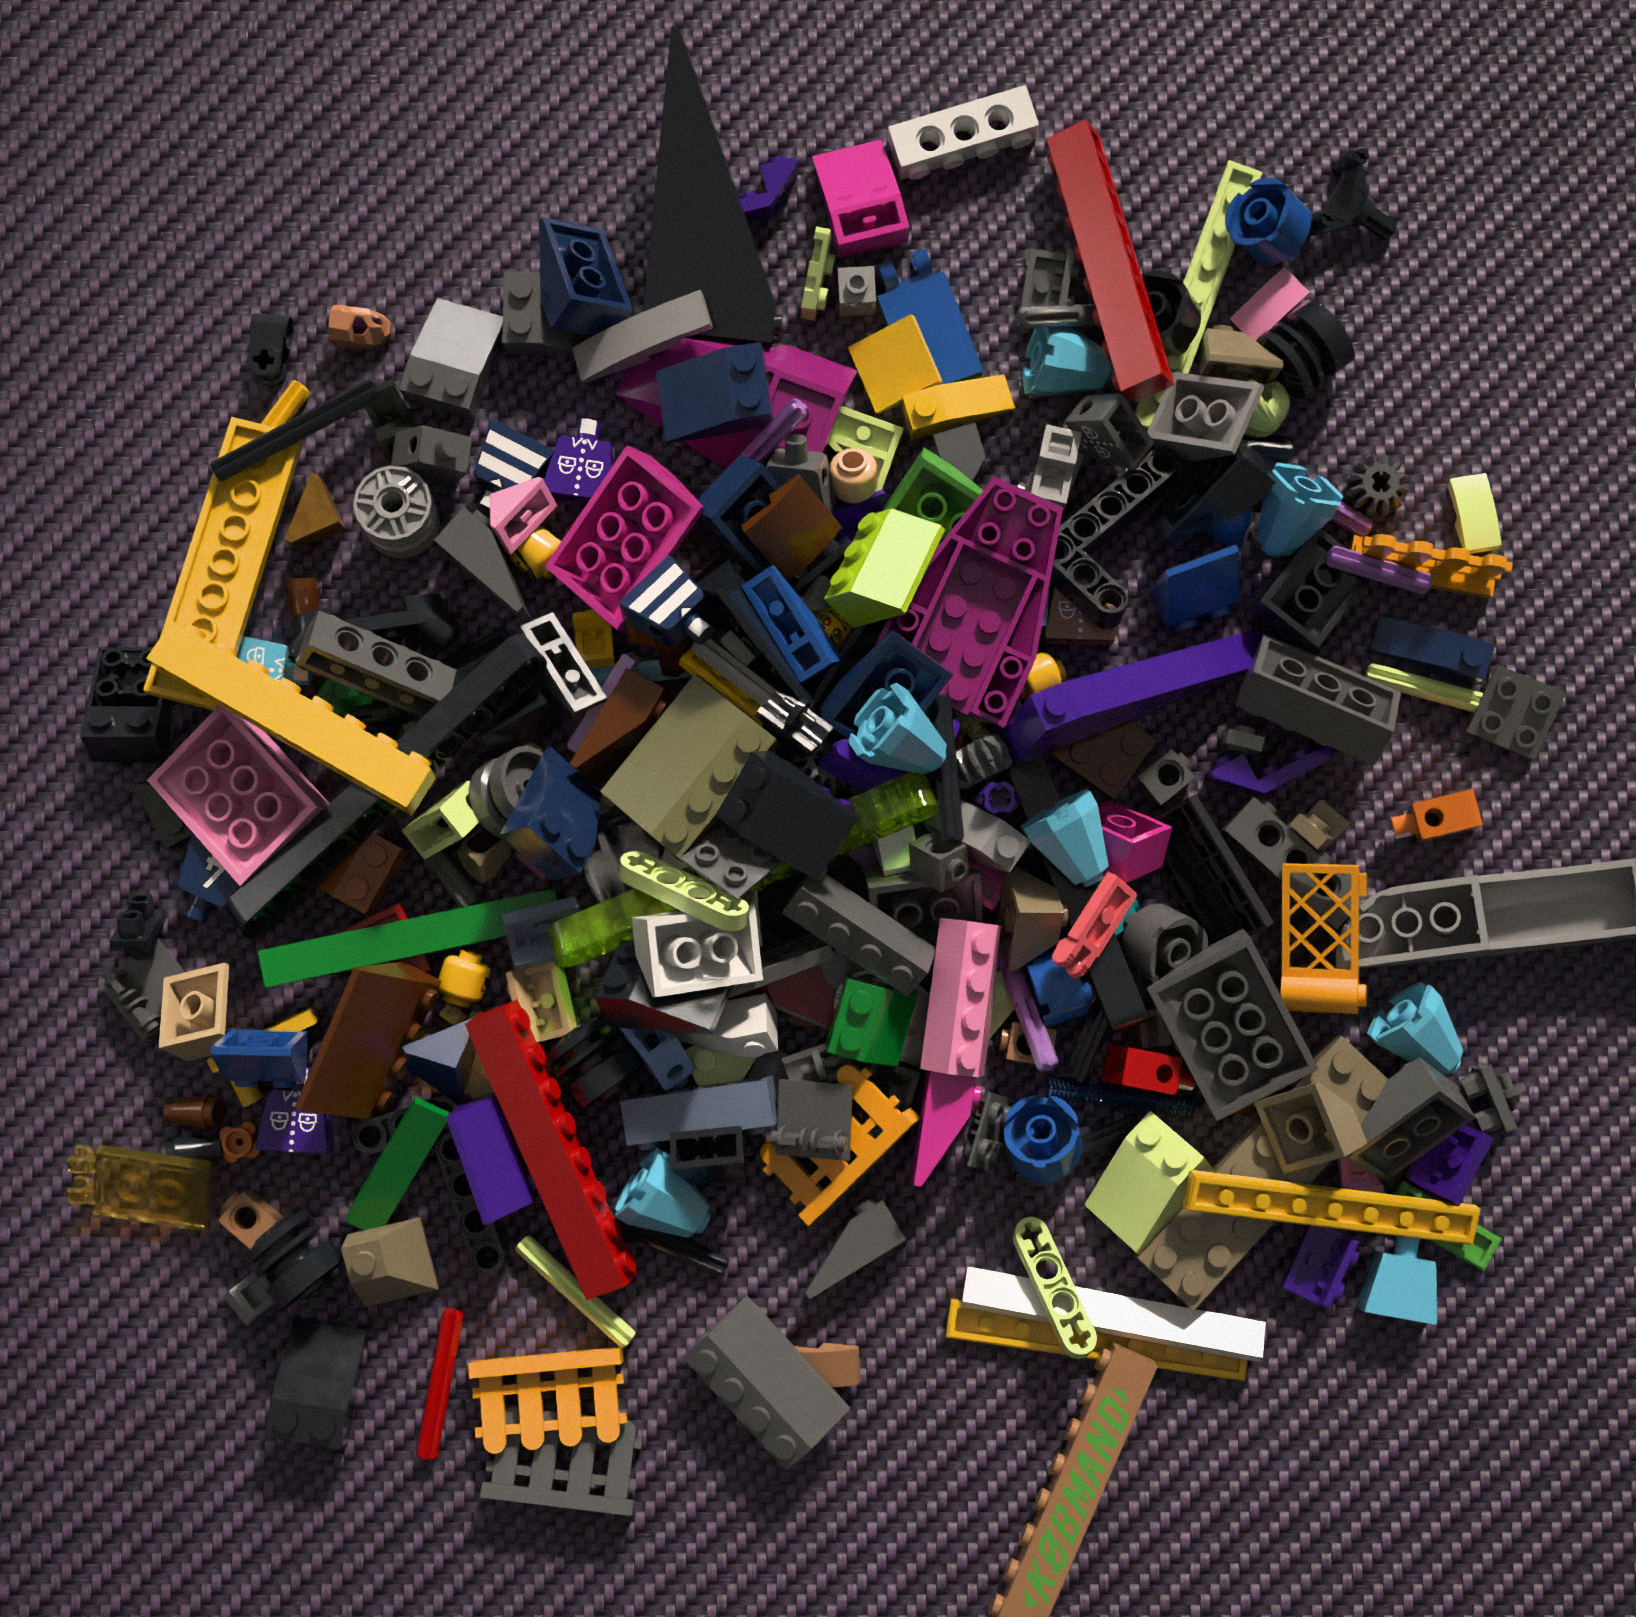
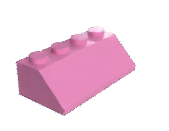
(961, 997)

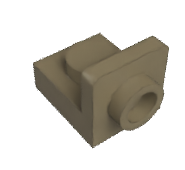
(1320, 825)

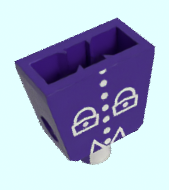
(579, 464)
(291, 1129)

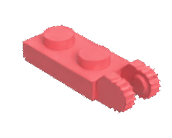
(1094, 926)

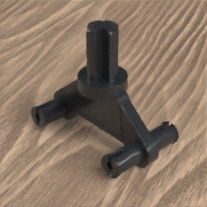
(1351, 201)

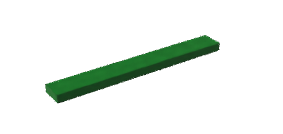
(393, 940)

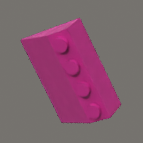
(624, 532)

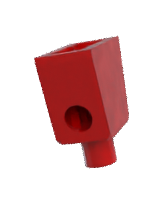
(1146, 1070)

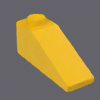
(955, 405)

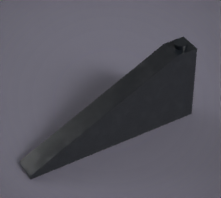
(698, 218)

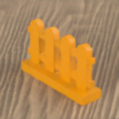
(1451, 569)
(863, 1144)
(529, 1391)

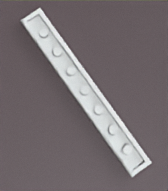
(1121, 1315)

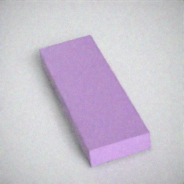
(627, 660)

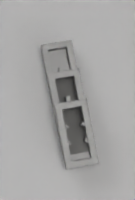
(641, 336)

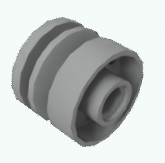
(397, 512)

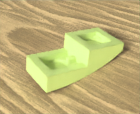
(1475, 512)

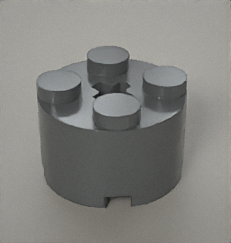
(1160, 940)

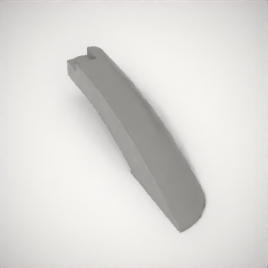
(1496, 915)

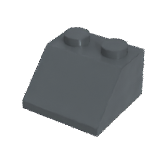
(526, 323)

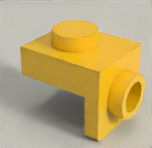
(594, 639)

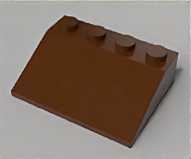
(364, 1042)

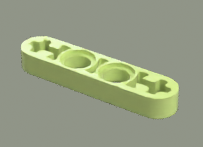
(651, 873)
(1059, 1285)

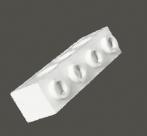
(1010, 107)

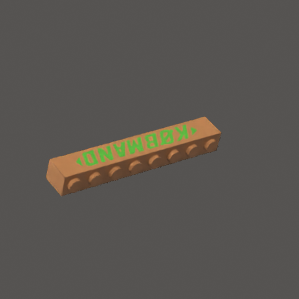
(1076, 1484)

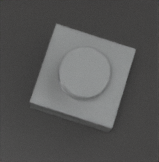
(1242, 740)

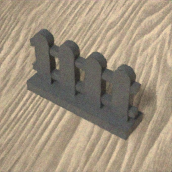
(579, 1476)

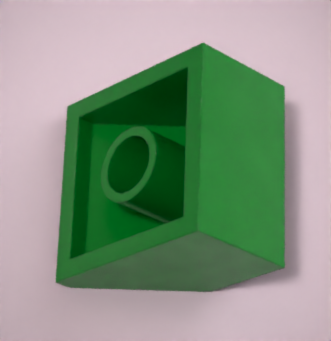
(870, 1022)

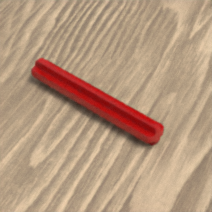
(440, 1384)

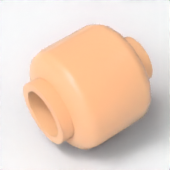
(854, 475)

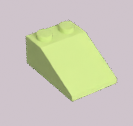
(1145, 1182)

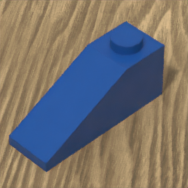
(792, 625)

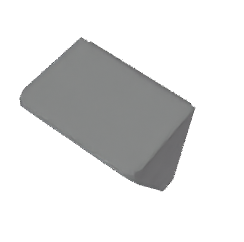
(250, 1298)

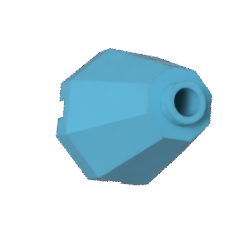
(1064, 363)
(1295, 510)
(897, 733)
(1071, 837)
(1418, 1028)
(662, 1199)

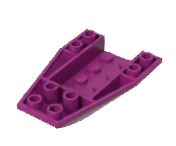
(791, 375)
(986, 600)

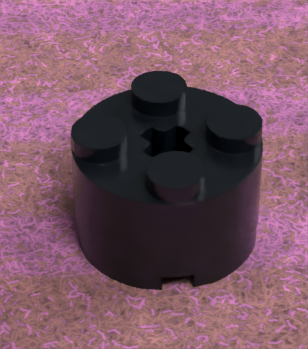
(1174, 311)

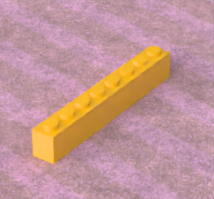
(291, 717)

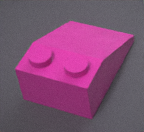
(943, 1113)

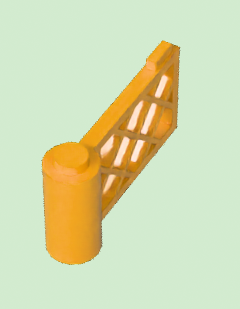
(1320, 987)

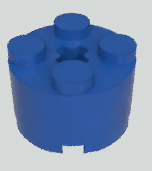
(1268, 222)
(1056, 992)
(1060, 1143)

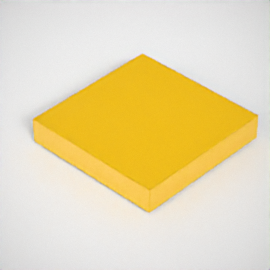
(894, 363)

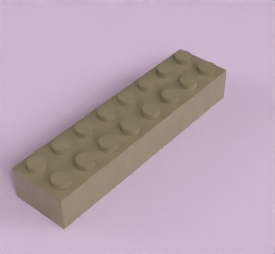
(1201, 1247)

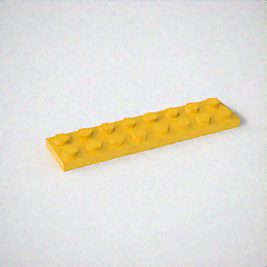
(228, 553)

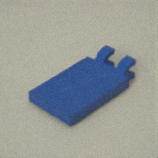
(936, 313)

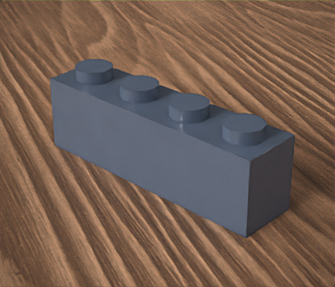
(742, 1103)

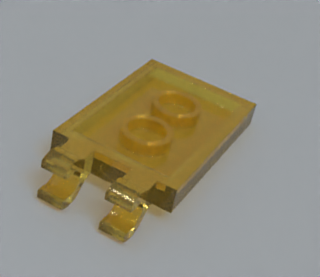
(142, 1186)

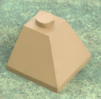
(194, 1011)

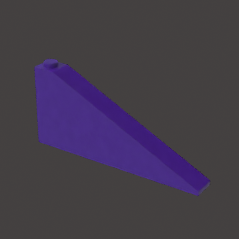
(1122, 694)

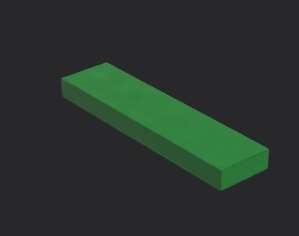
(397, 1165)

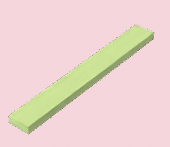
(1206, 270)

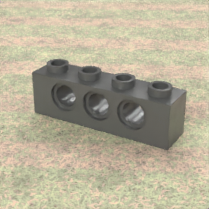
(374, 665)
(1243, 835)

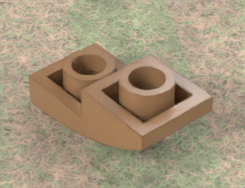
(835, 1363)

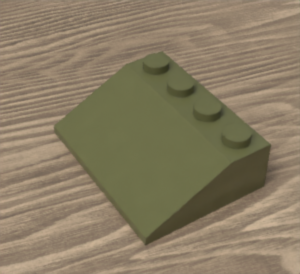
(687, 766)

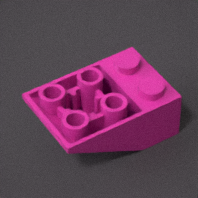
(861, 199)

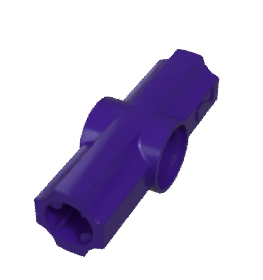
(997, 799)

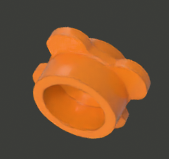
(229, 1139)

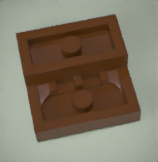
(792, 527)

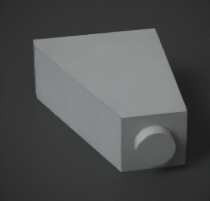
(988, 838)

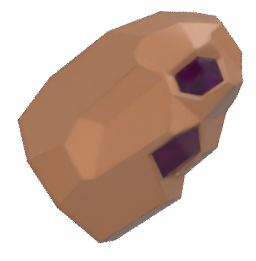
(358, 328)

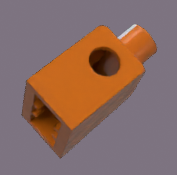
(1454, 811)

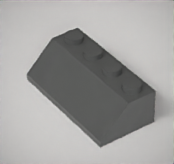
(1319, 700)
(766, 1382)

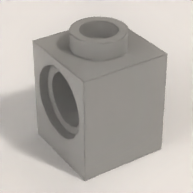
(856, 291)

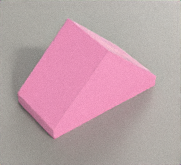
(519, 511)

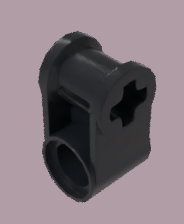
(270, 341)

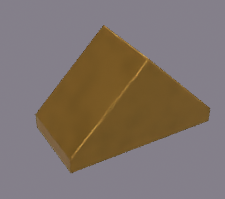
(315, 516)

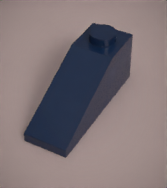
(1433, 649)

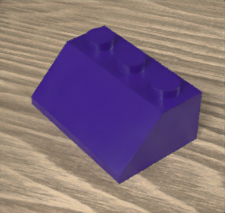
(491, 1158)

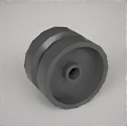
(499, 785)

